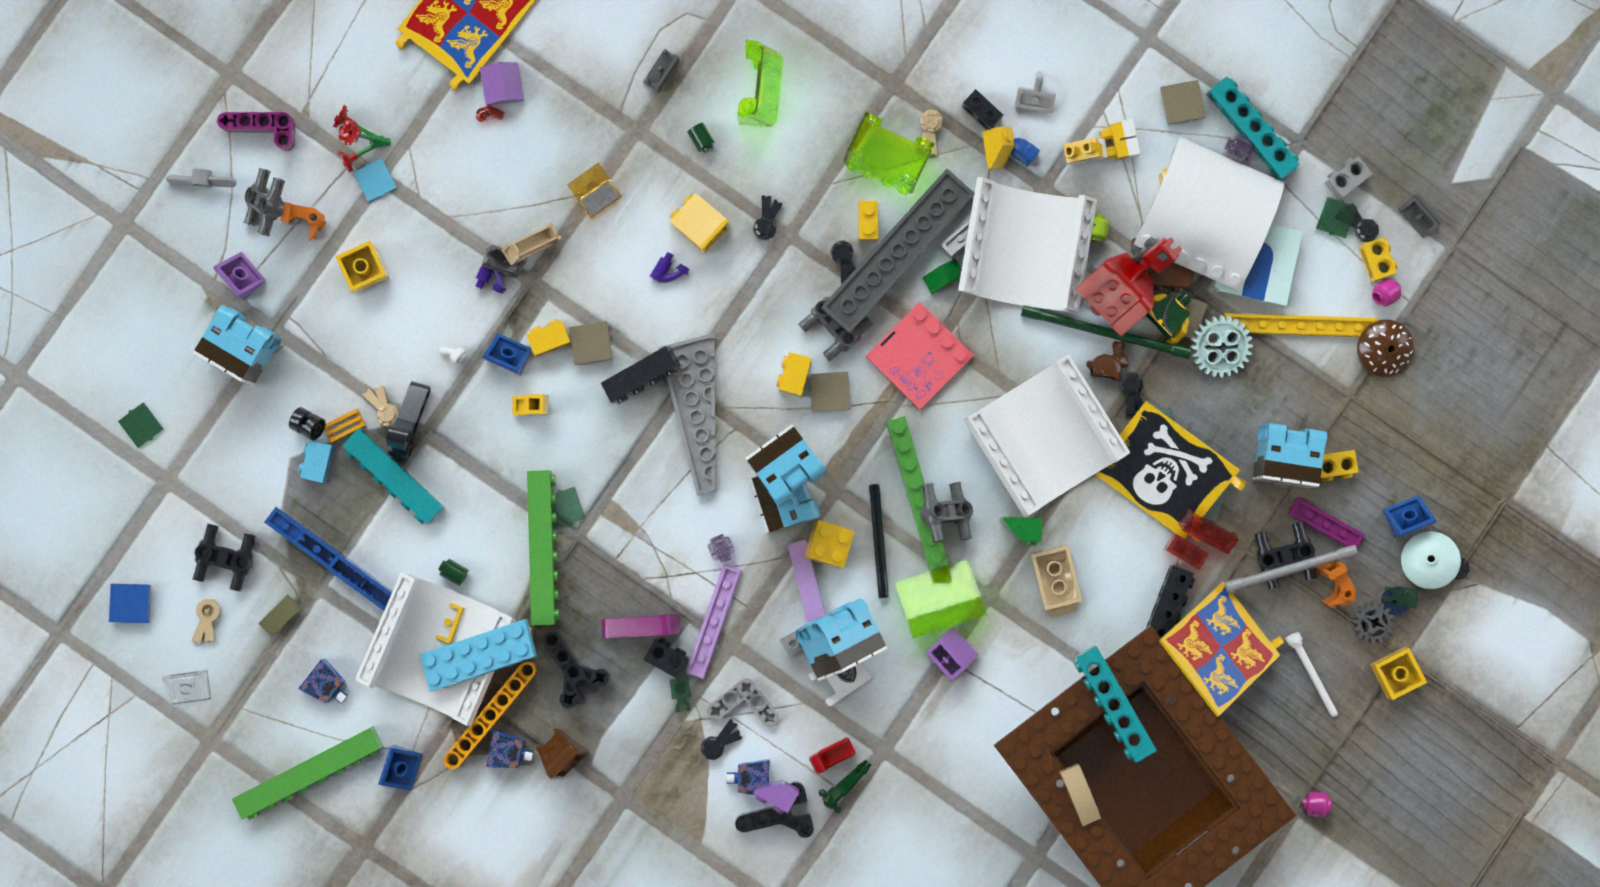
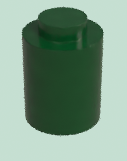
(701, 138)
(453, 572)

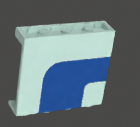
(1273, 268)

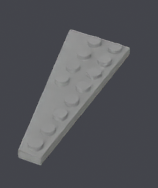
(694, 405)

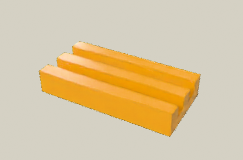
(359, 418)

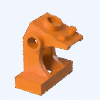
(294, 212)
(1338, 572)

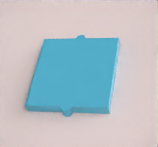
(375, 180)

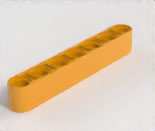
(482, 719)

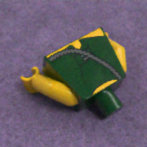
(1170, 316)

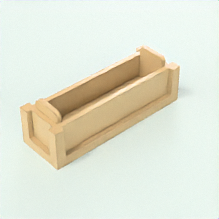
(531, 244)

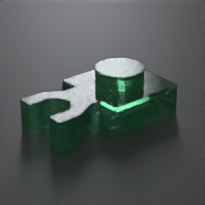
(1404, 596)
(680, 690)

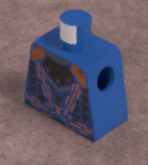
(324, 683)
(507, 751)
(749, 776)

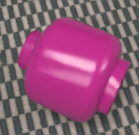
(1386, 292)
(1317, 804)

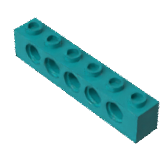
(1242, 125)
(1144, 746)

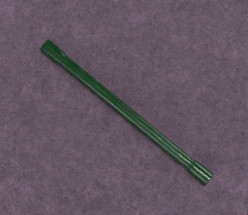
(1173, 349)

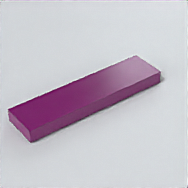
(1325, 523)

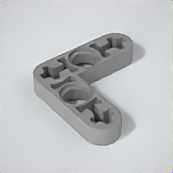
(741, 696)

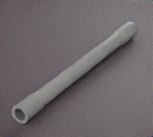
(1340, 554)

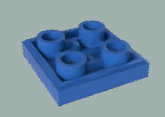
(129, 603)

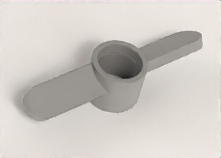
(202, 178)

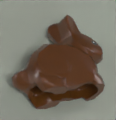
(1109, 365)

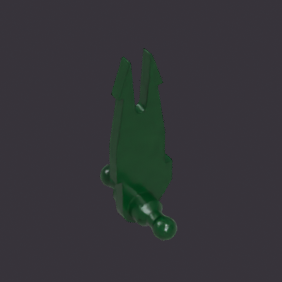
(843, 787)

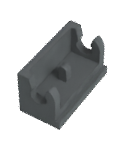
(661, 70)
(1420, 215)
(496, 260)

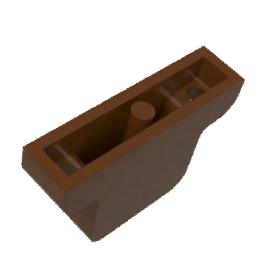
(1172, 277)

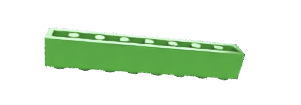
(913, 480)
(541, 547)
(308, 772)

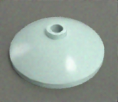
(1430, 574)

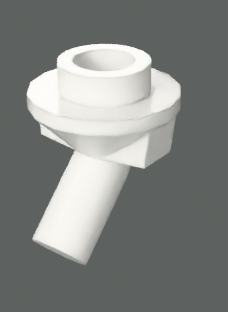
(456, 355)

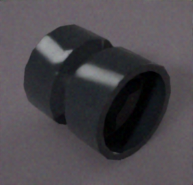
(307, 424)

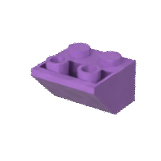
(951, 653)
(778, 793)

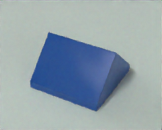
(508, 354)
(1408, 516)
(400, 768)

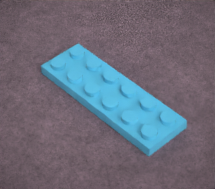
(478, 655)

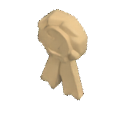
(931, 122)
(386, 412)
(207, 611)

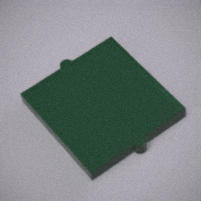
(1336, 217)
(140, 425)
(568, 507)

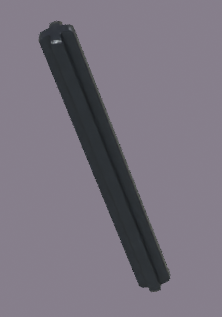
(878, 538)

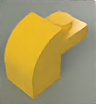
(530, 405)

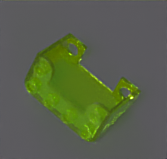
(887, 155)

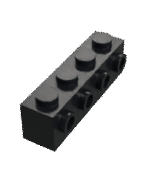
(640, 375)
(1170, 599)

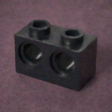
(982, 110)
(664, 662)

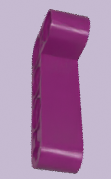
(256, 125)
(641, 626)

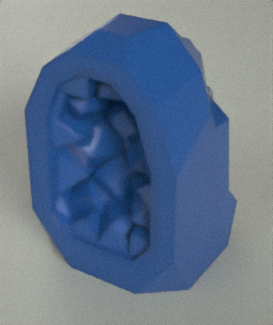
(1024, 151)

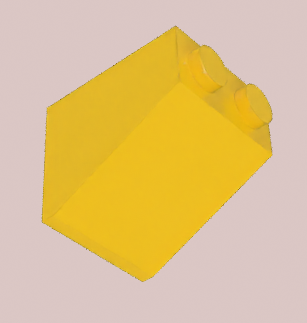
(699, 222)

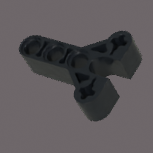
(403, 431)
(571, 683)
(790, 821)

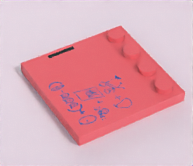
(919, 355)

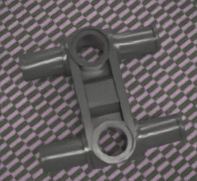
(263, 201)
(834, 329)
(940, 512)

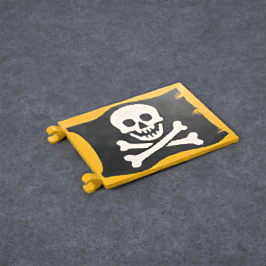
(1168, 469)

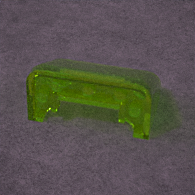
(764, 107)

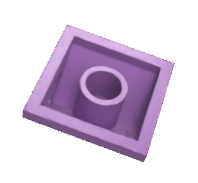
(501, 83)
(240, 275)

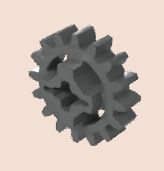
(1376, 615)

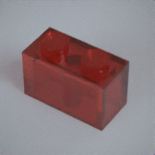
(1186, 551)

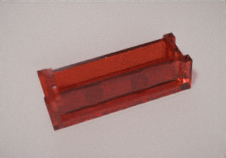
(1208, 532)

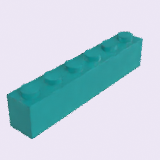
(393, 476)

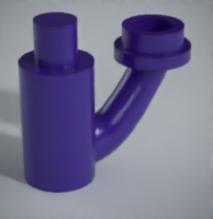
(662, 267)
(484, 276)

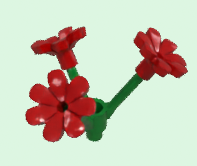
(351, 133)

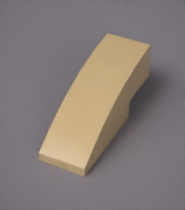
(1080, 794)

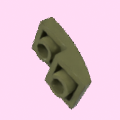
(279, 615)

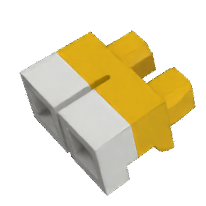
(1123, 140)
(1085, 151)

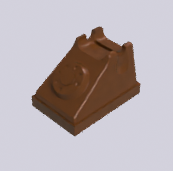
(560, 754)

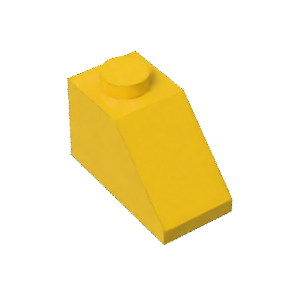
(998, 146)

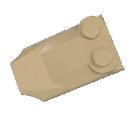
(1056, 580)

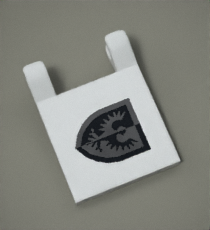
(845, 682)

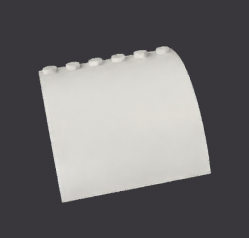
(1213, 212)
(1027, 247)
(1046, 436)
(410, 629)

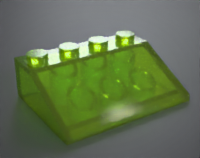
(940, 598)

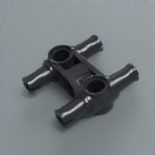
(1285, 554)
(223, 557)

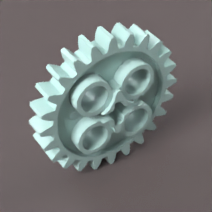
(1220, 362)

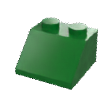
(1024, 529)

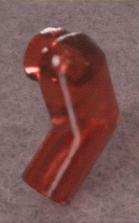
(487, 111)

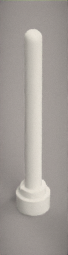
(1295, 641)

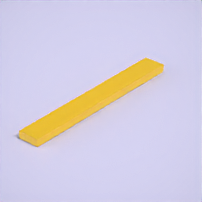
(1303, 324)

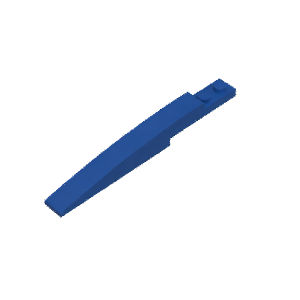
(329, 557)

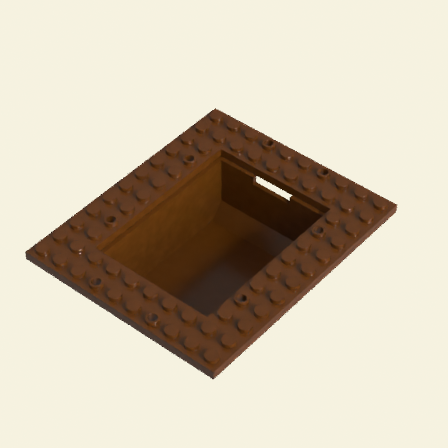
(1153, 804)

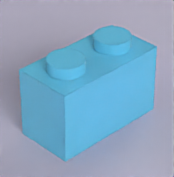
(316, 461)

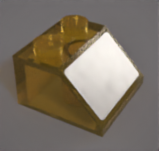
(594, 190)

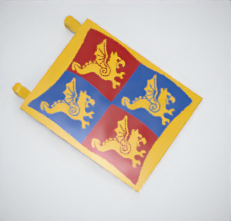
(462, 31)
(1220, 648)

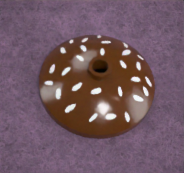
(1374, 344)

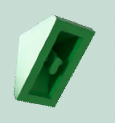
(942, 276)

